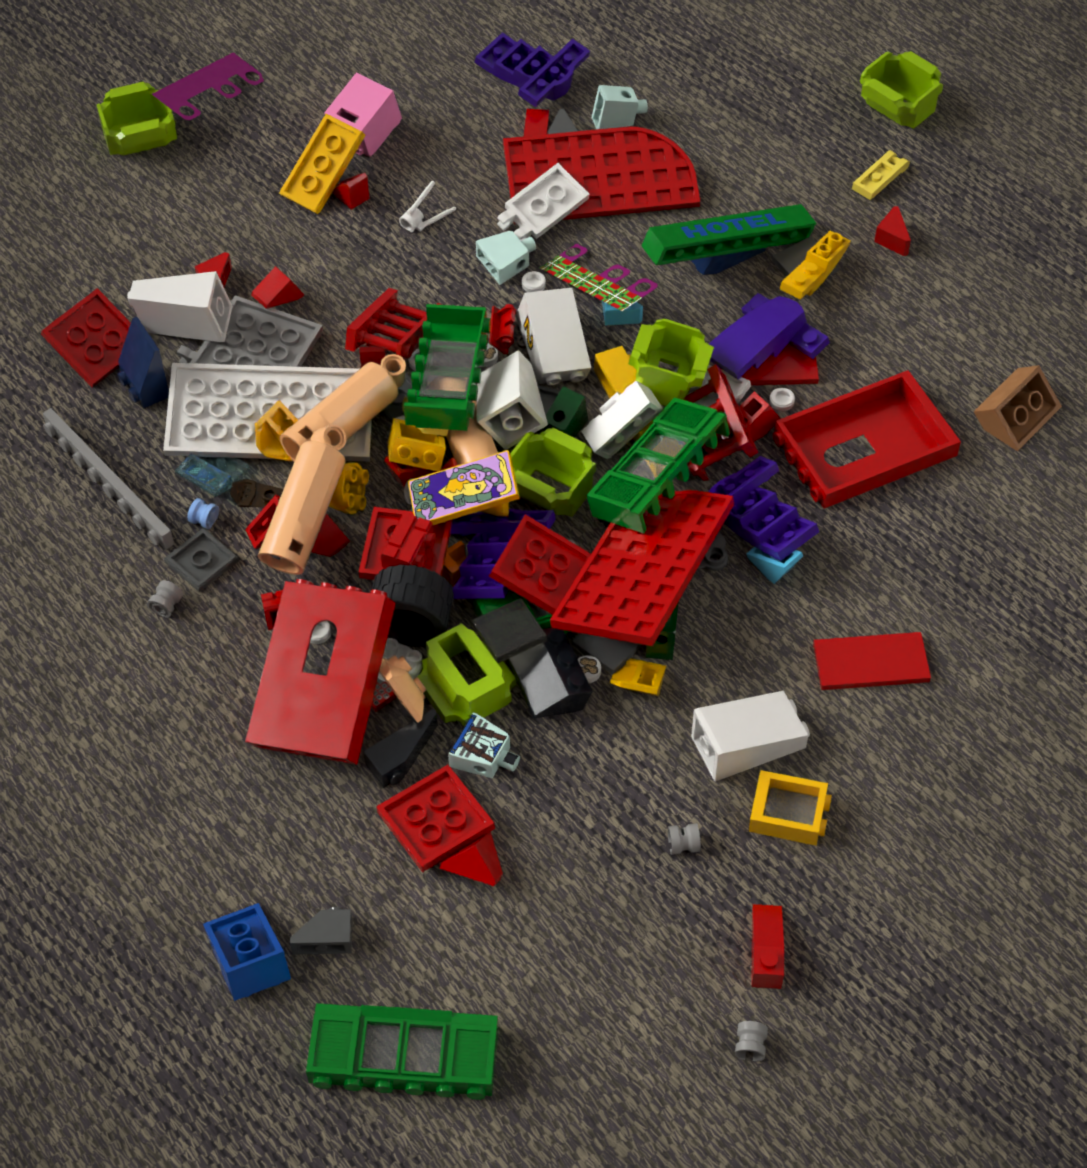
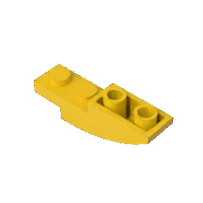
(817, 266)

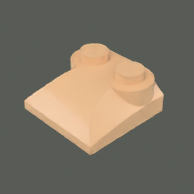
(406, 689)

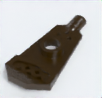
(256, 495)

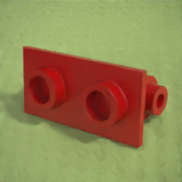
(501, 328)

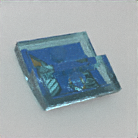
(212, 473)

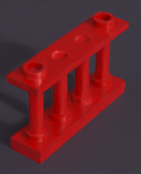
(383, 312)
(736, 423)

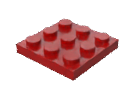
(90, 337)
(380, 529)
(539, 564)
(435, 818)

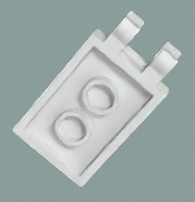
(543, 203)

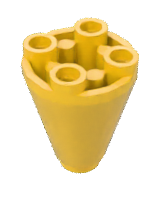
(350, 489)

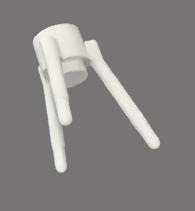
(413, 217)

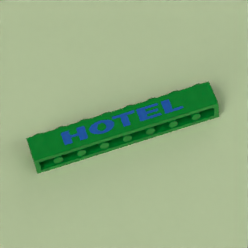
(727, 234)

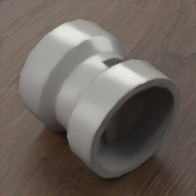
(165, 598)
(684, 838)
(751, 1039)

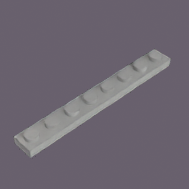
(111, 483)

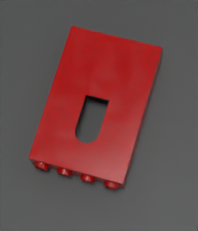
(892, 417)
(313, 711)

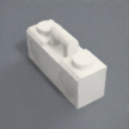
(621, 419)

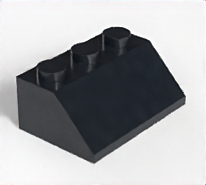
(551, 676)

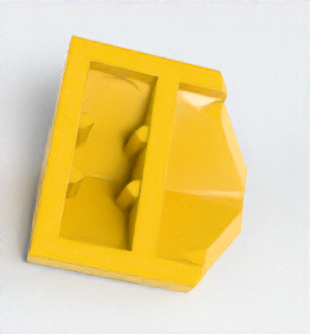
(270, 428)
(640, 676)

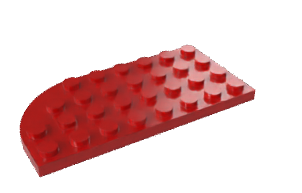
(618, 167)
(638, 576)

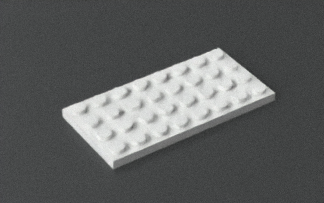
(218, 404)

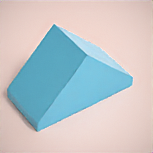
(614, 316)
(771, 567)

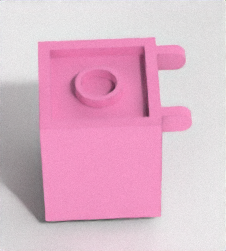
(374, 108)

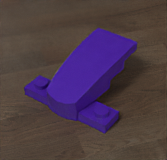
(531, 69)
(765, 332)
(759, 514)
(486, 548)

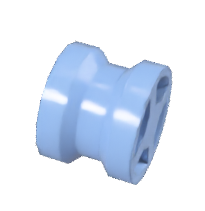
(203, 513)

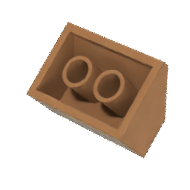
(1018, 407)

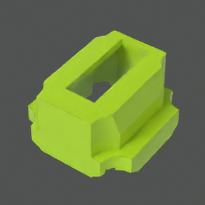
(902, 78)
(135, 119)
(673, 345)
(558, 458)
(449, 690)

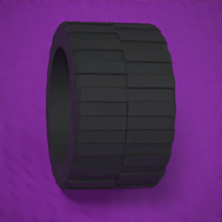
(421, 603)

